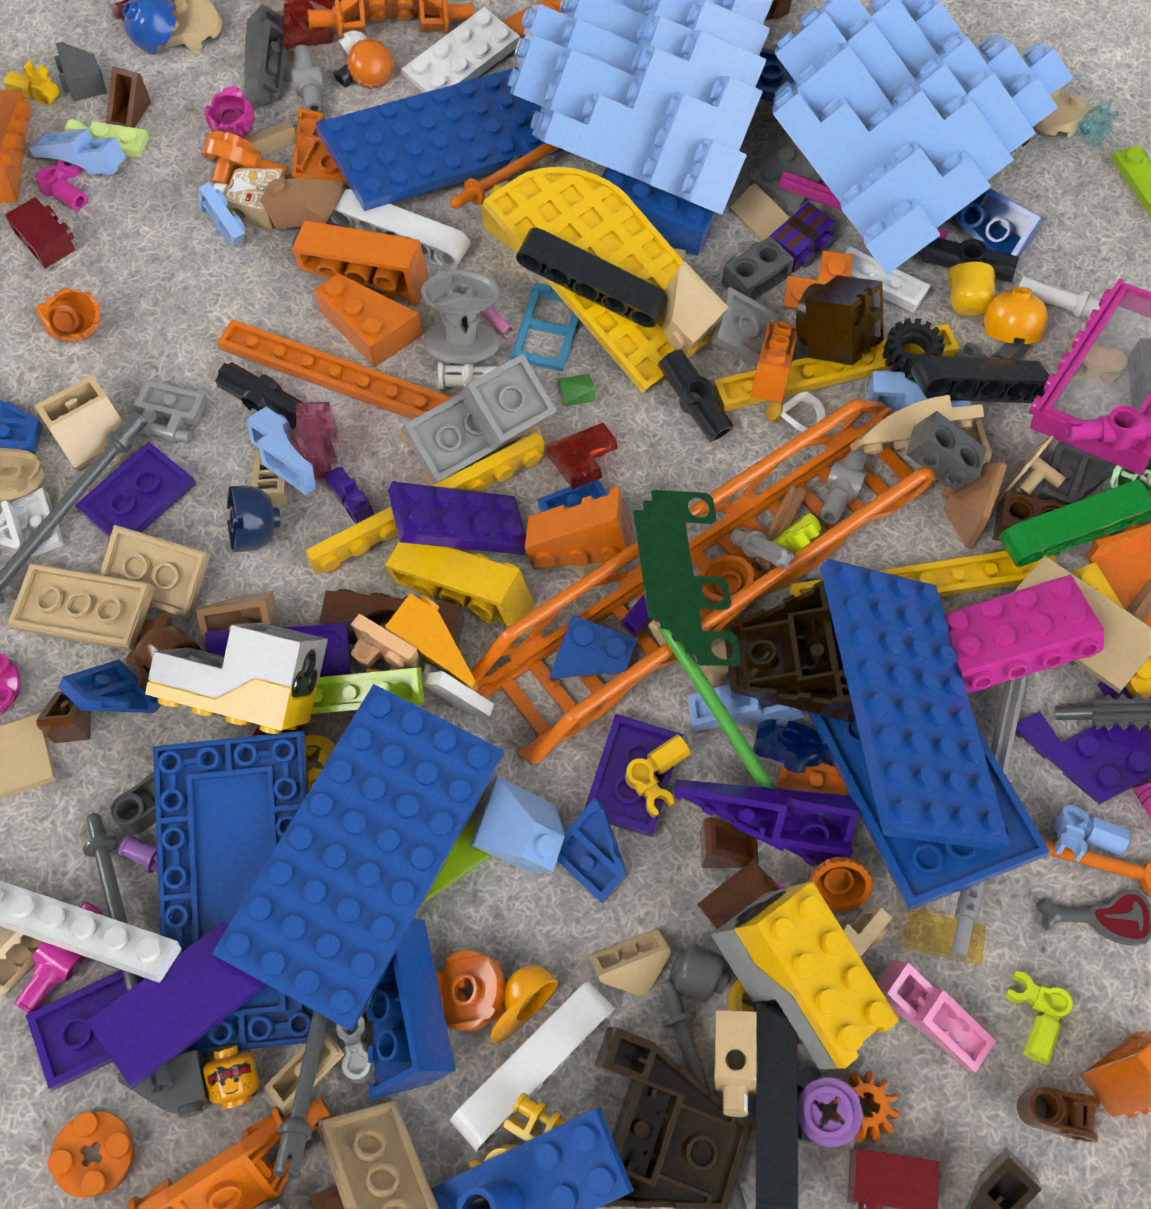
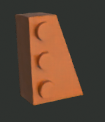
(367, 319)
(579, 533)

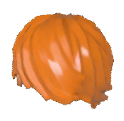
(69, 309)

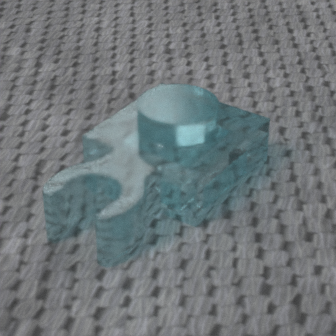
(1096, 124)

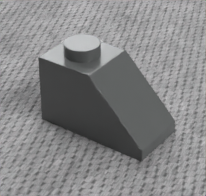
(188, 1086)

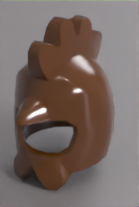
(155, 637)

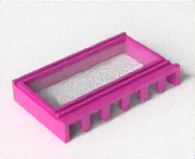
(1102, 372)

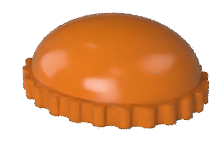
(370, 63)
(733, 569)
(842, 883)

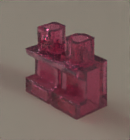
(315, 434)

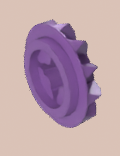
(811, 1117)

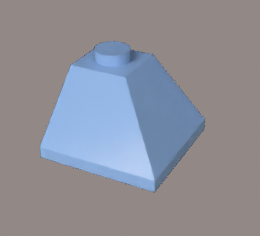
(519, 828)

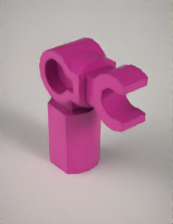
(54, 183)

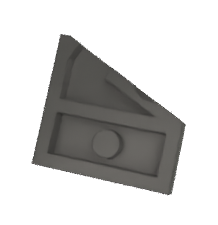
(1082, 473)

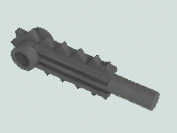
(1110, 712)

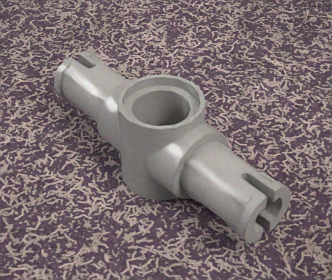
(308, 79)
(844, 485)

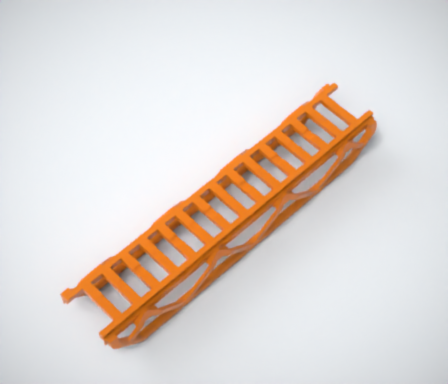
(739, 513)

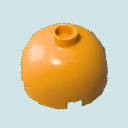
(1016, 315)

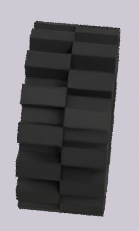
(915, 334)

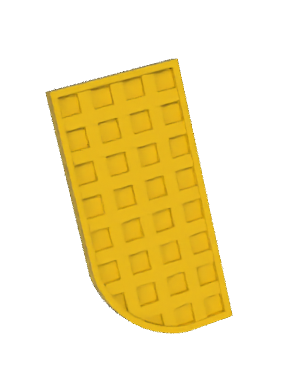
(610, 226)

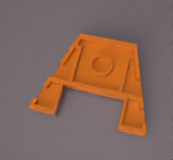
(311, 156)

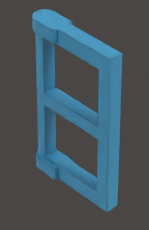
(544, 291)

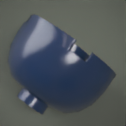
(250, 518)

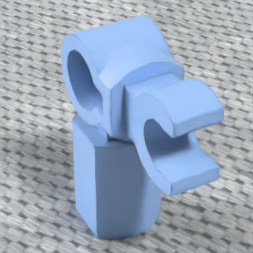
(1076, 829)

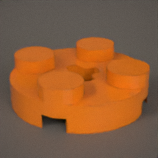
(488, 992)
(97, 1177)

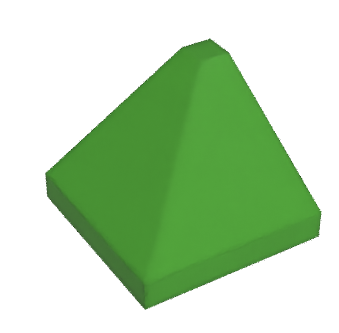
(577, 389)

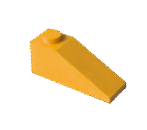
(424, 628)

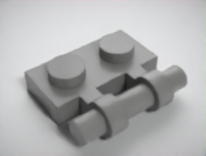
(170, 403)

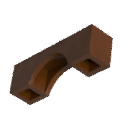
(380, 608)

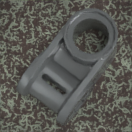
(138, 797)

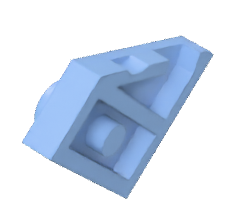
(215, 204)

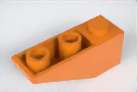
(774, 362)

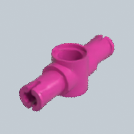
(1114, 430)
(51, 968)

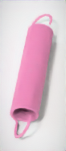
(497, 321)

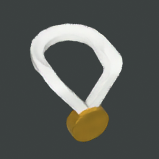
(777, 411)

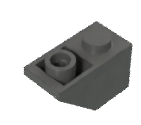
(81, 72)

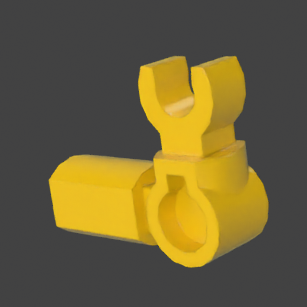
(33, 83)
(641, 772)

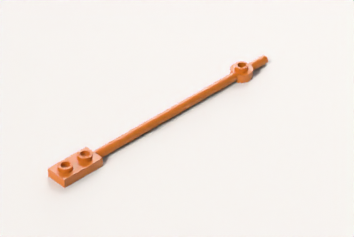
(827, 780)

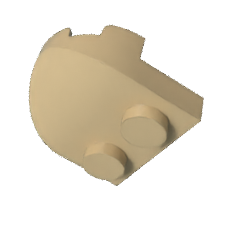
(194, 23)
(1066, 116)

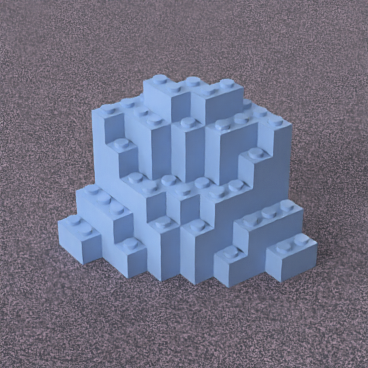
(647, 87)
(907, 113)

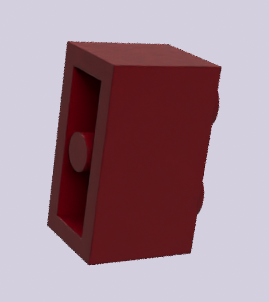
(41, 232)
(892, 1181)

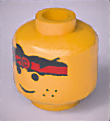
(231, 1077)

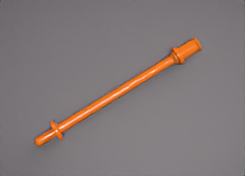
(475, 191)

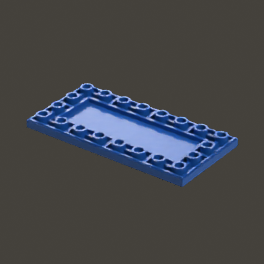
(215, 829)

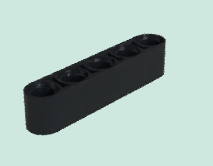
(591, 277)
(980, 378)
(776, 1109)

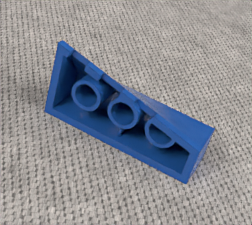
(676, 219)
(1000, 222)
(408, 1021)

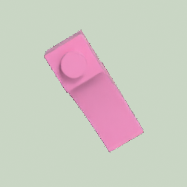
(935, 1014)

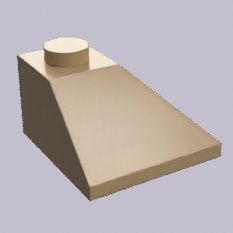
(690, 309)

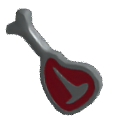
(1121, 920)

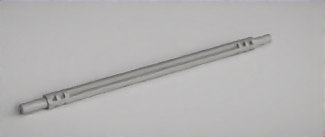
(970, 898)

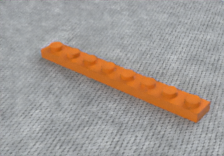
(328, 370)

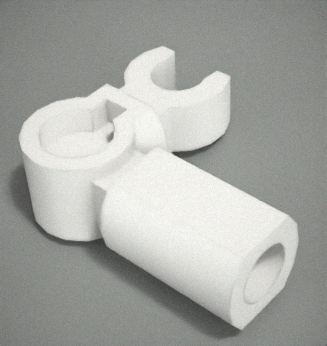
(355, 1060)

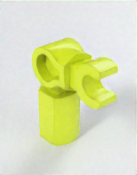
(799, 533)
(1053, 1005)

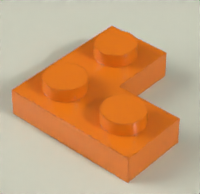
(830, 266)

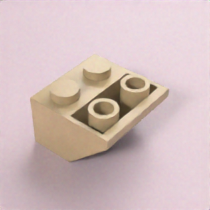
(80, 420)

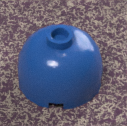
(149, 23)

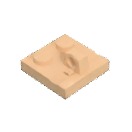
(378, 643)

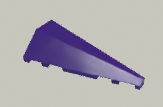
(799, 821)

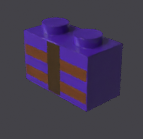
(805, 234)

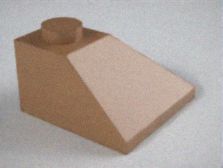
(301, 199)
(972, 505)
(238, 610)

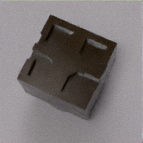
(841, 319)

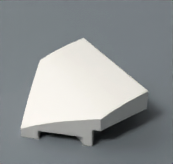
(23, 517)
(455, 692)

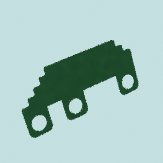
(668, 578)

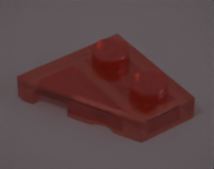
(297, 28)

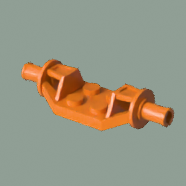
(351, 14)
(237, 1176)

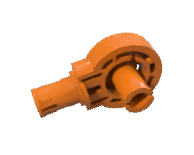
(232, 153)

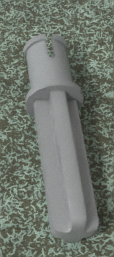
(756, 544)

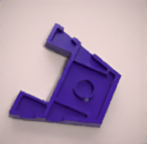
(1094, 760)

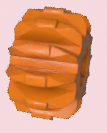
(878, 1100)

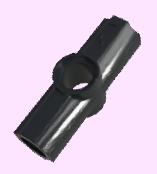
(950, 253)
(685, 379)
(257, 391)

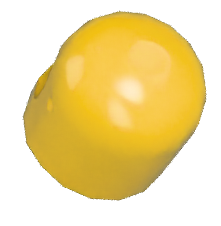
(971, 288)

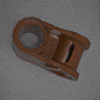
(1066, 1113)

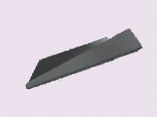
(264, 57)

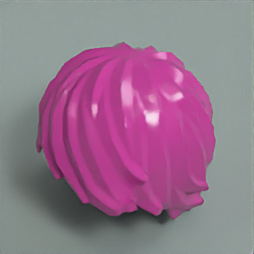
(230, 112)

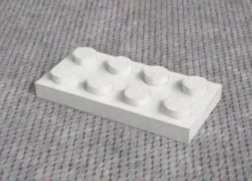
(462, 53)

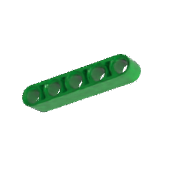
(1077, 523)

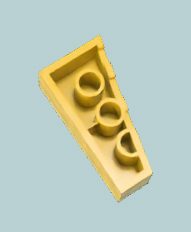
(470, 580)

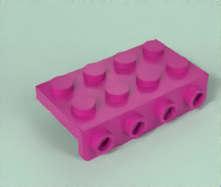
(1024, 633)

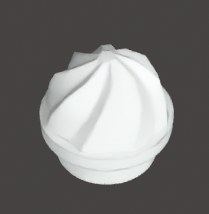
(350, 38)

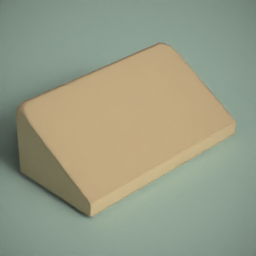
(273, 138)
(758, 212)
(284, 1083)

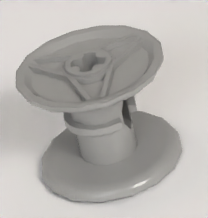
(461, 334)

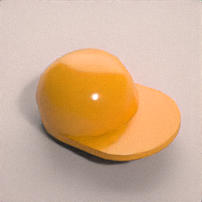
(524, 996)

